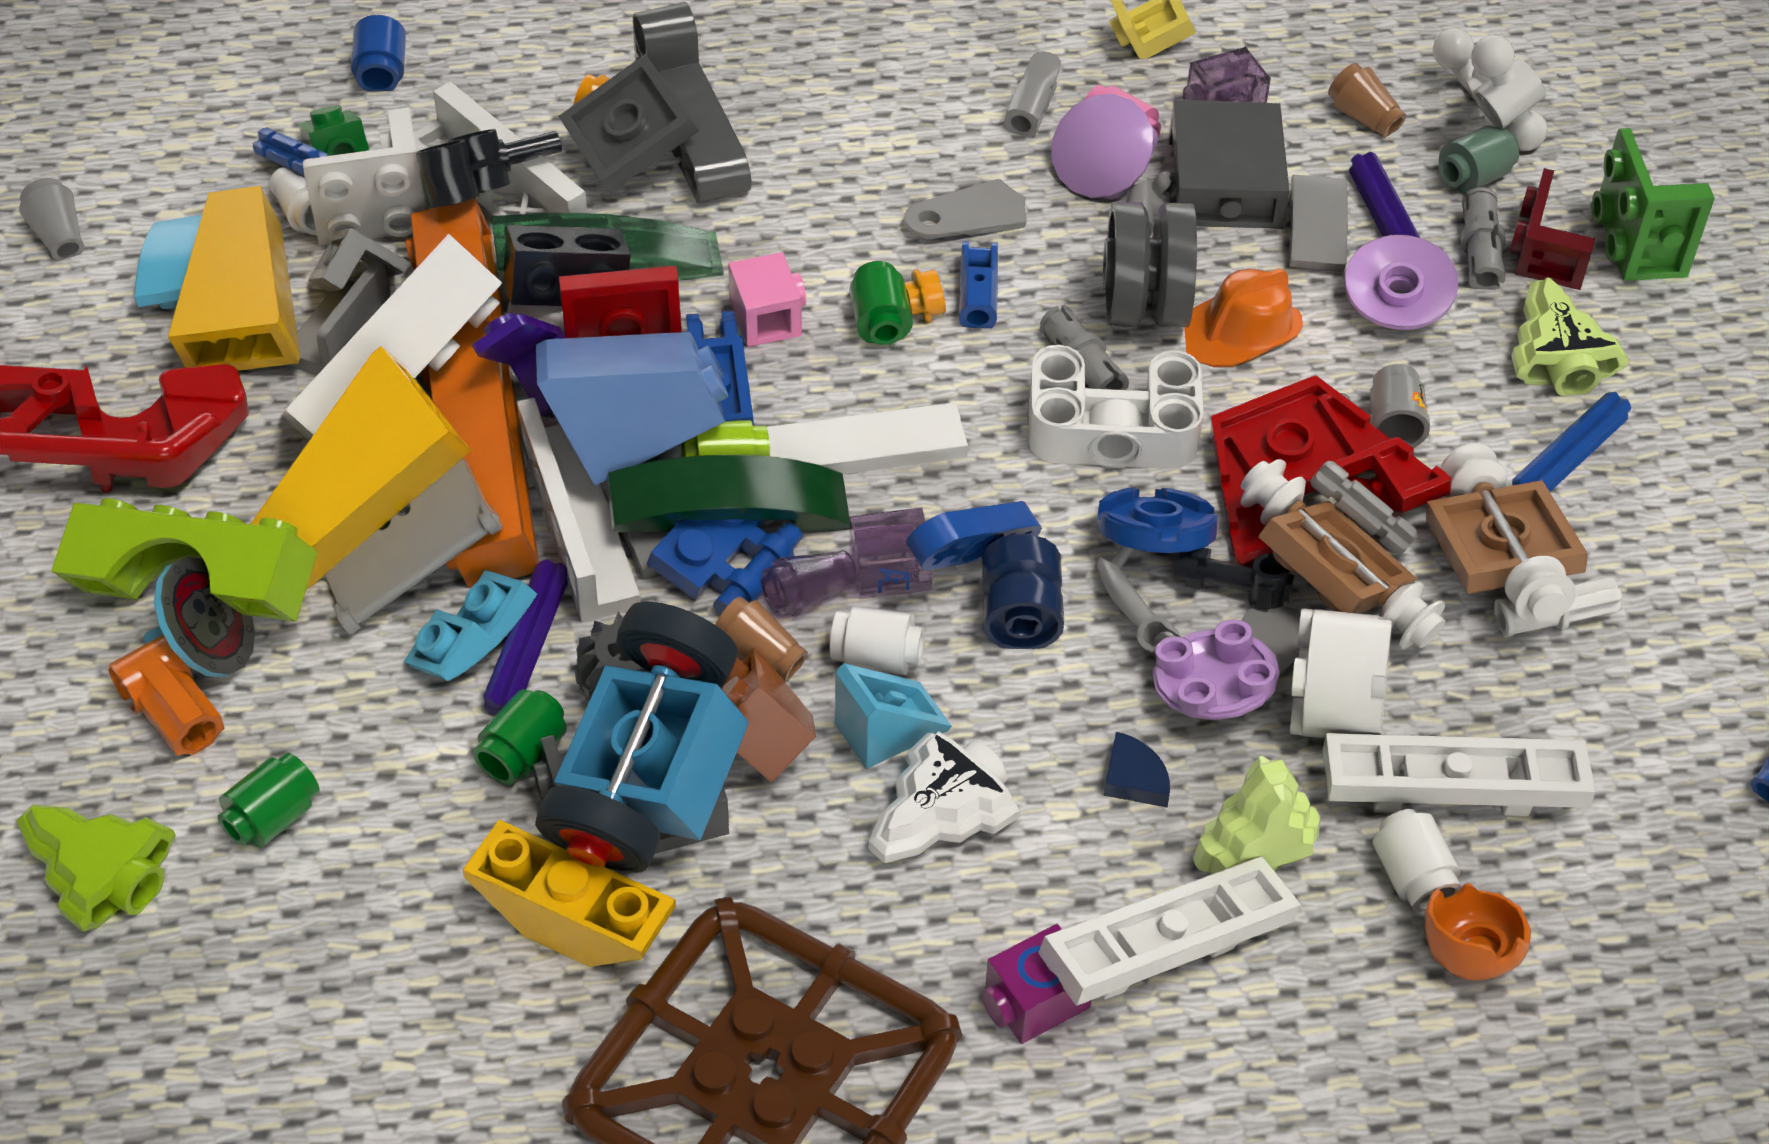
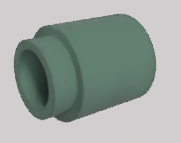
(1478, 158)

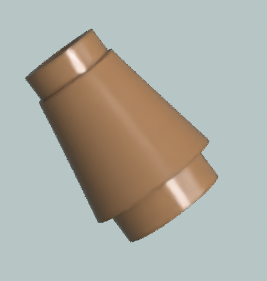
(1366, 100)
(756, 628)

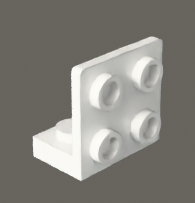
(368, 188)

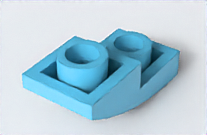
(165, 261)
(457, 642)

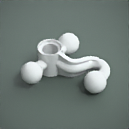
(1497, 82)

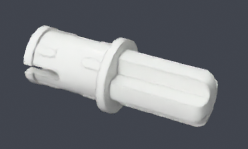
(1592, 600)

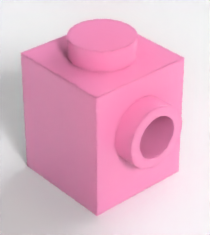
(766, 298)

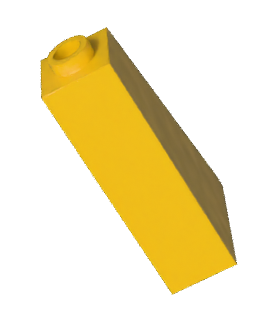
(236, 288)
(364, 462)

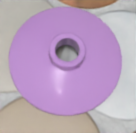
(1406, 266)

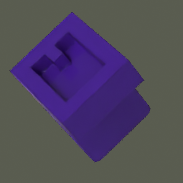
(513, 342)

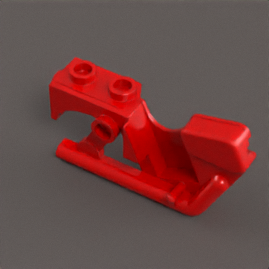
(162, 443)

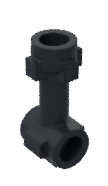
(1266, 582)

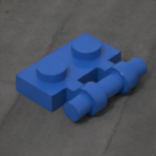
(699, 555)

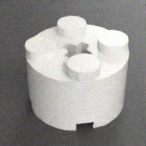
(1340, 673)

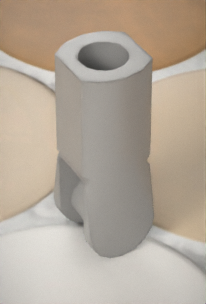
(1033, 95)

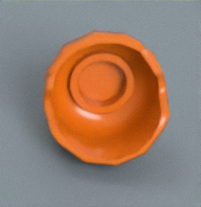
(1491, 922)

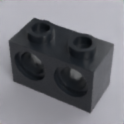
(544, 253)

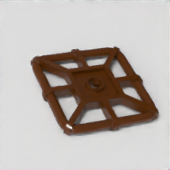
(757, 1027)

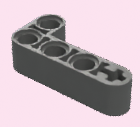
(713, 156)

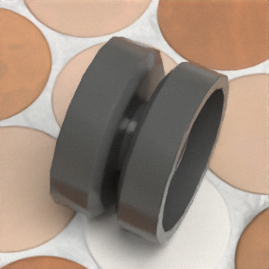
(1156, 264)

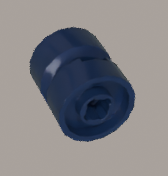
(1022, 592)

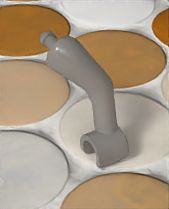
(1130, 602)

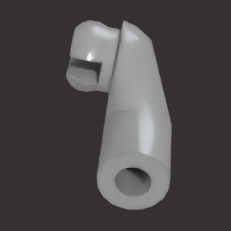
(1154, 193)

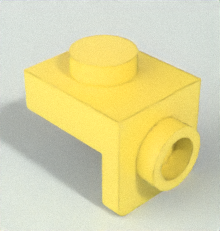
(1151, 25)

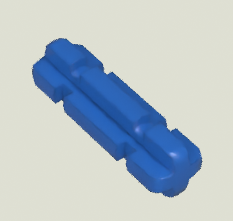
(284, 149)

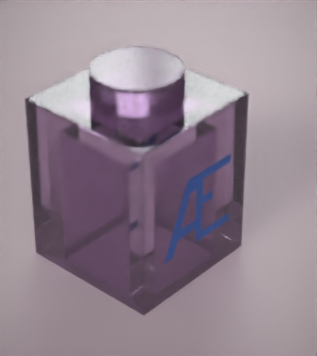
(882, 556)

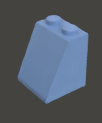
(629, 395)

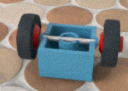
(648, 743)

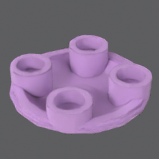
(1103, 146)
(1215, 672)

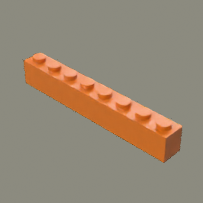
(481, 406)

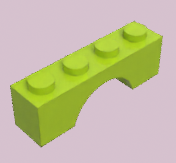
(122, 549)

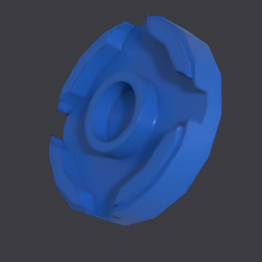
(1161, 523)

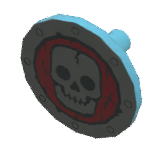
(197, 623)

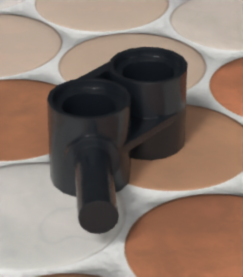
(477, 164)

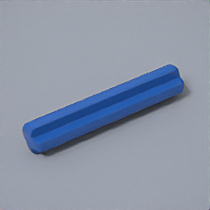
(1576, 442)

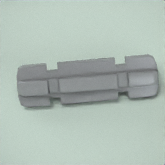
(1363, 507)

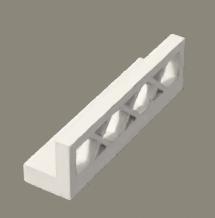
(534, 180)
(577, 520)

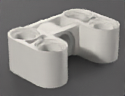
(1115, 425)

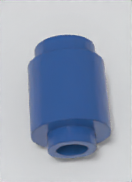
(378, 53)

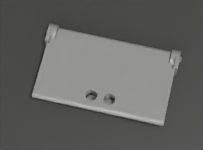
(416, 543)

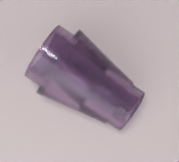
(804, 581)

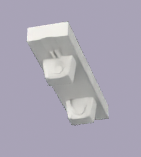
(1458, 771)
(1168, 930)

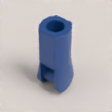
(978, 286)

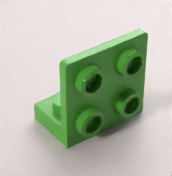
(1648, 227)

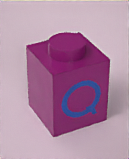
(1025, 991)

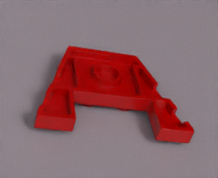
(1306, 428)

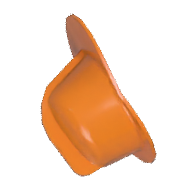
(1243, 319)

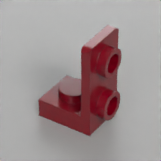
(1547, 250)

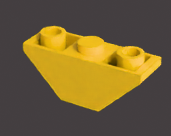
(565, 902)

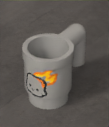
(1399, 404)

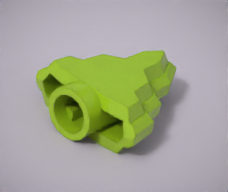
(97, 861)

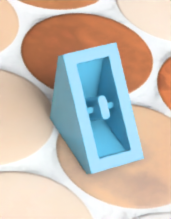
(883, 713)

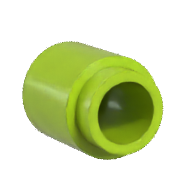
(729, 439)

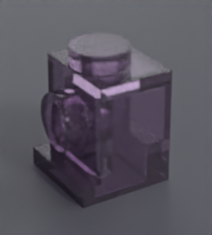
(1227, 78)

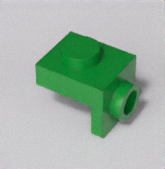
(334, 131)

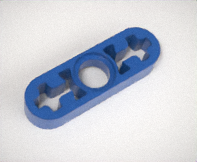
(965, 534)

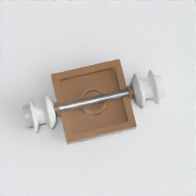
(1506, 536)
(1338, 556)

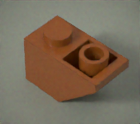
(777, 718)

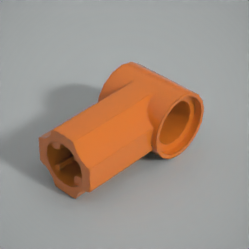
(167, 696)

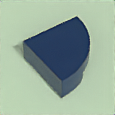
(1136, 773)

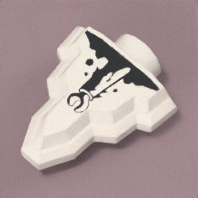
(943, 797)

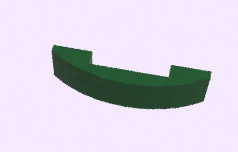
(726, 487)

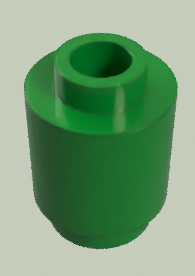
(880, 303)
(513, 736)
(267, 800)

